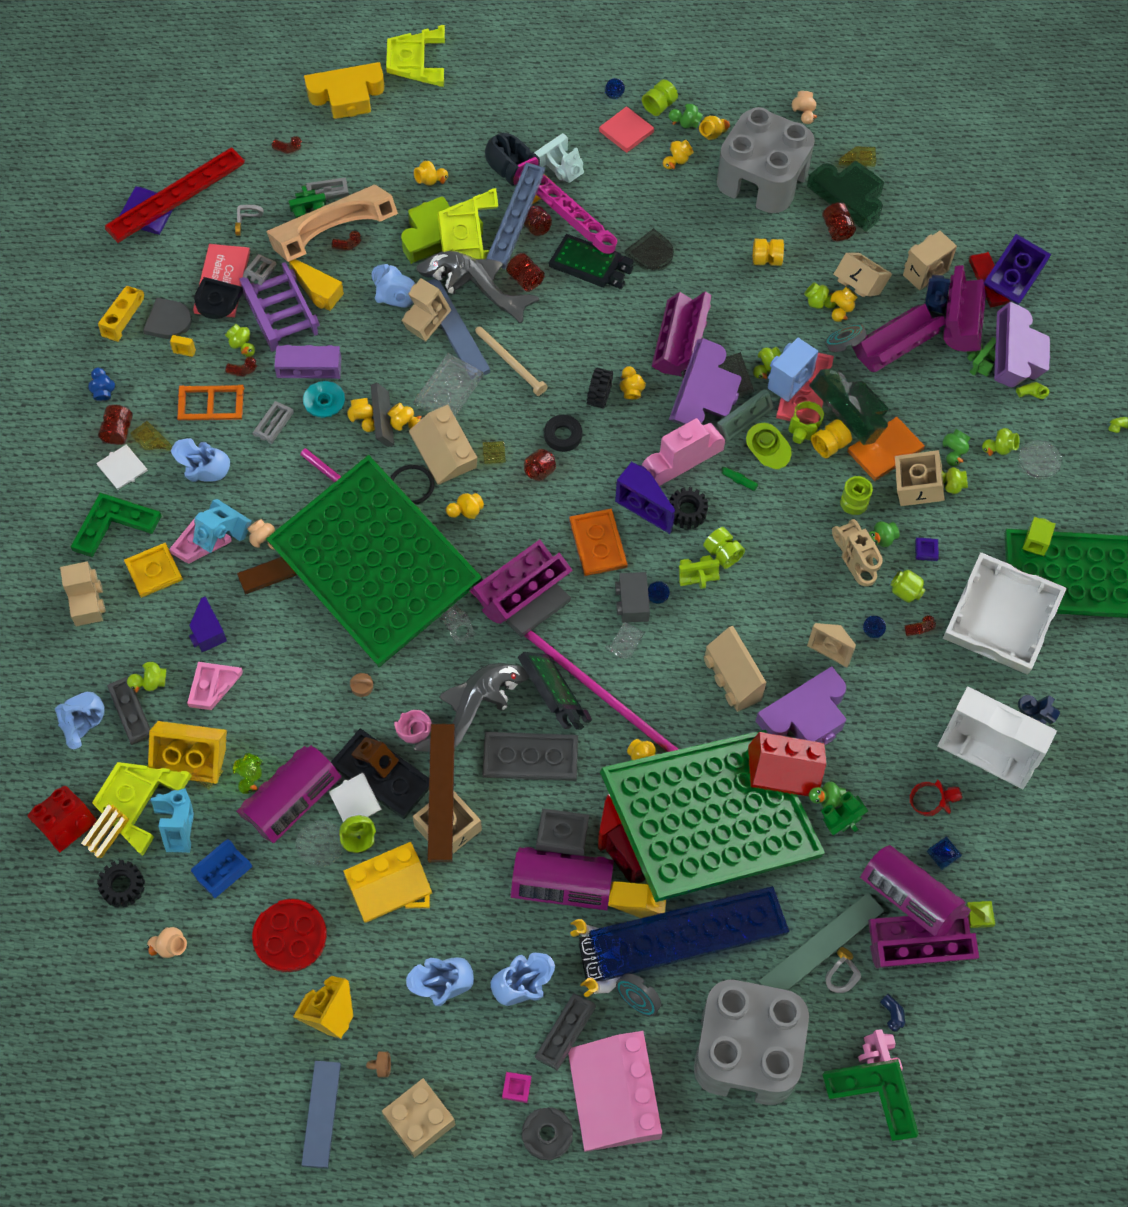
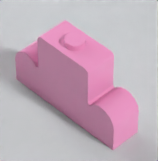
(684, 450)

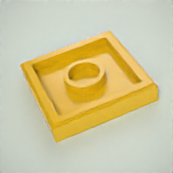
(153, 570)

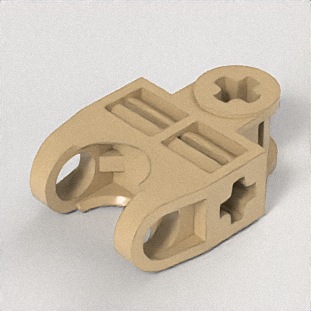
(858, 551)

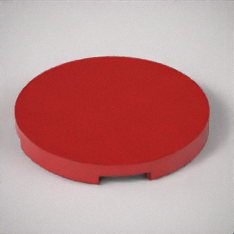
(289, 935)

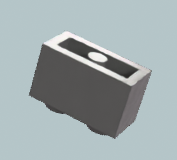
(633, 597)

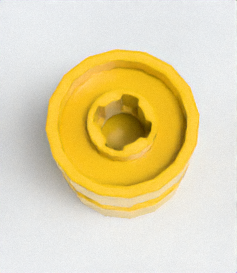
(768, 252)
(831, 439)

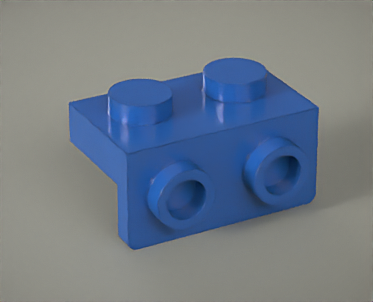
(221, 868)

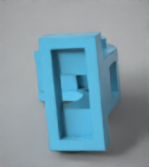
(211, 525)
(177, 830)

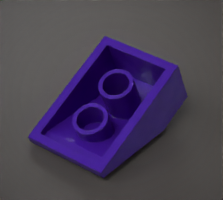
(1017, 269)
(643, 496)

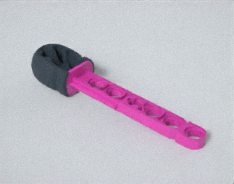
(508, 157)

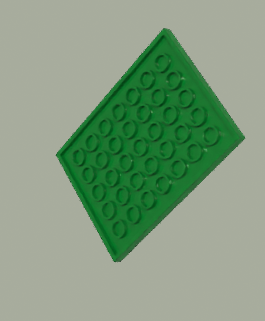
(374, 560)
(702, 821)

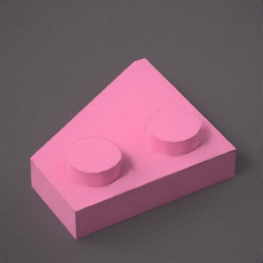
(188, 551)
(211, 684)

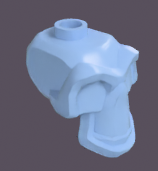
(392, 286)
(201, 462)
(78, 716)
(440, 979)
(522, 979)

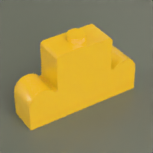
(346, 89)

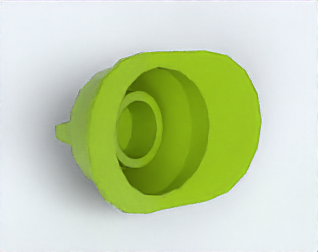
(769, 445)

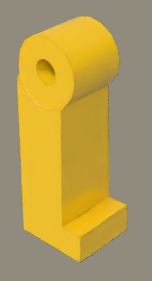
(120, 313)

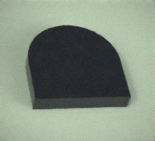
(216, 298)

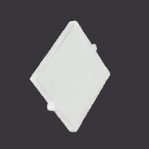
(122, 467)
(355, 798)

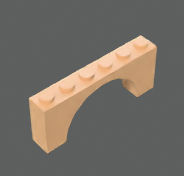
(291, 237)

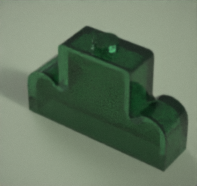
(854, 187)
(852, 403)

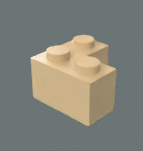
(428, 309)
(83, 593)

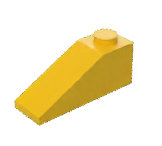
(320, 287)

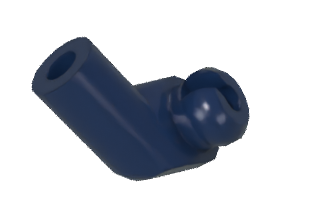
(897, 1013)

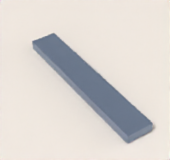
(516, 213)
(459, 335)

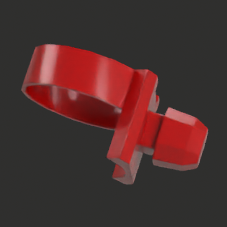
(952, 794)

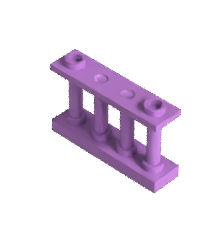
(264, 320)

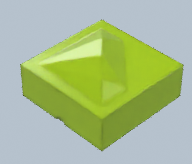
(981, 914)

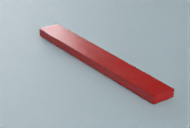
(174, 195)

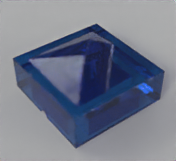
(944, 853)

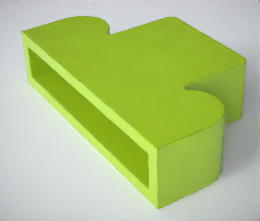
(424, 235)

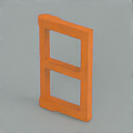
(239, 389)

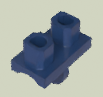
(937, 293)
(1039, 710)

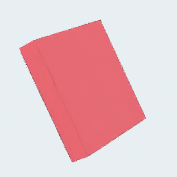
(626, 129)

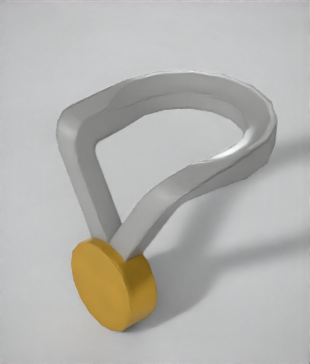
(239, 215)
(846, 956)

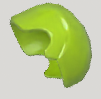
(352, 828)

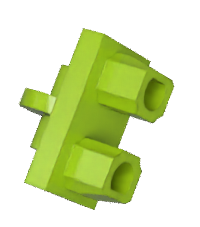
(698, 572)

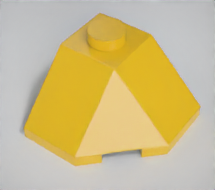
(328, 1008)

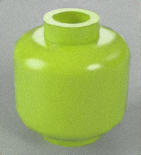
(907, 586)

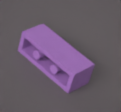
(308, 361)

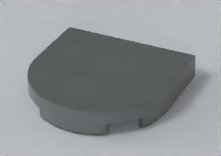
(167, 319)

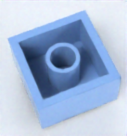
(792, 369)

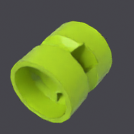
(660, 97)
(856, 495)
(721, 545)

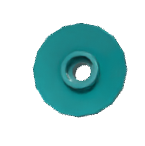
(321, 392)

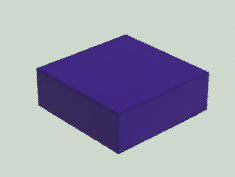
(926, 549)

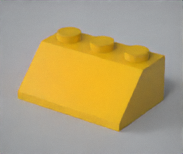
(187, 748)
(387, 882)

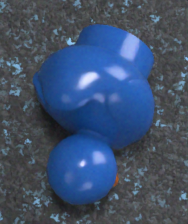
(100, 385)

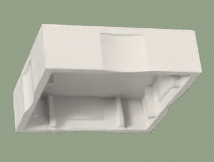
(1004, 613)
(996, 738)

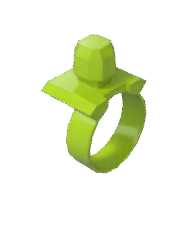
(803, 431)

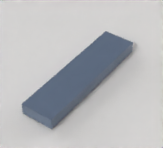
(321, 1114)

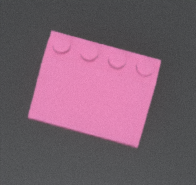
(614, 1092)

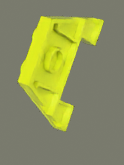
(407, 56)
(461, 225)
(130, 789)

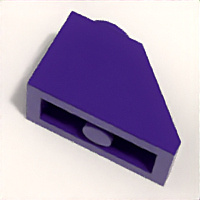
(206, 627)

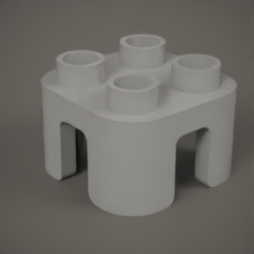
(767, 153)
(752, 1041)

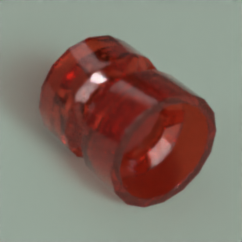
(839, 222)
(525, 272)
(115, 425)

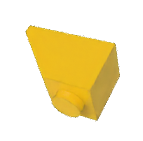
(634, 899)

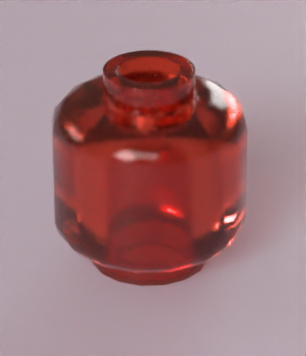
(538, 221)
(539, 464)

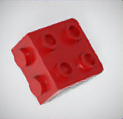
(62, 818)

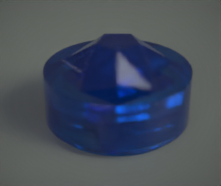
(614, 88)
(658, 592)
(874, 627)

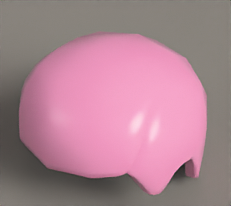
(418, 722)

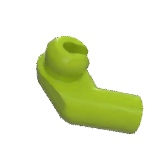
(1034, 389)
(1117, 423)

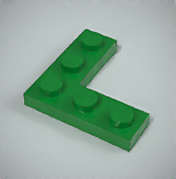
(103, 513)
(888, 1081)

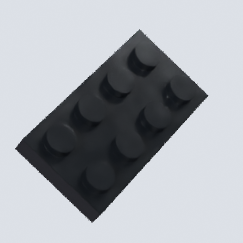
(398, 790)

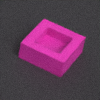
(516, 1087)

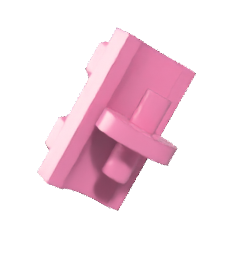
(877, 1048)

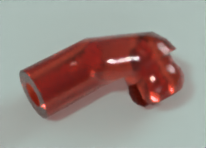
(292, 146)
(347, 244)
(242, 370)
(922, 627)

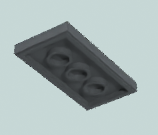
(530, 756)

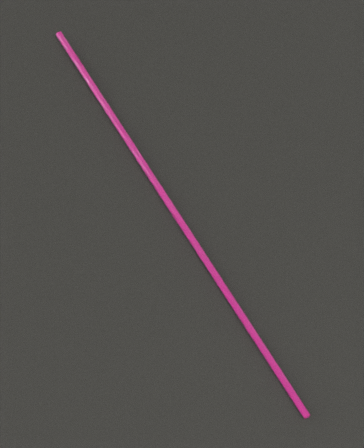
(546, 648)

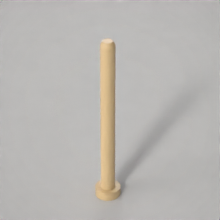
(539, 387)

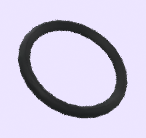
(431, 479)

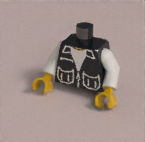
(591, 969)

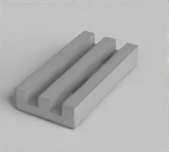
(330, 193)
(256, 275)
(265, 436)

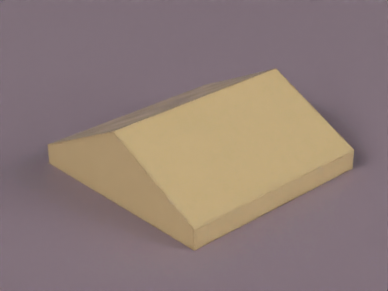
(832, 642)

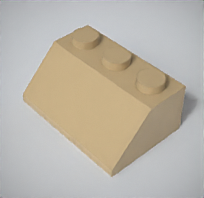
(443, 445)
(735, 670)

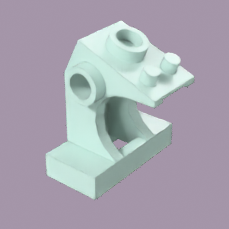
(554, 153)

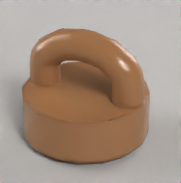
(361, 684)
(382, 1064)

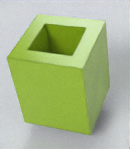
(1039, 536)

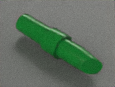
(739, 478)

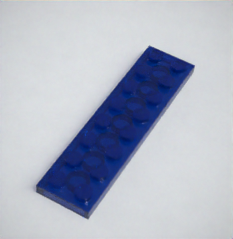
(688, 933)

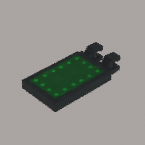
(588, 263)
(554, 689)

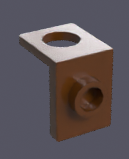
(371, 751)

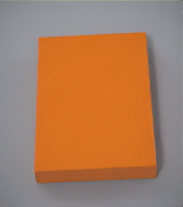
(879, 457)
(598, 542)

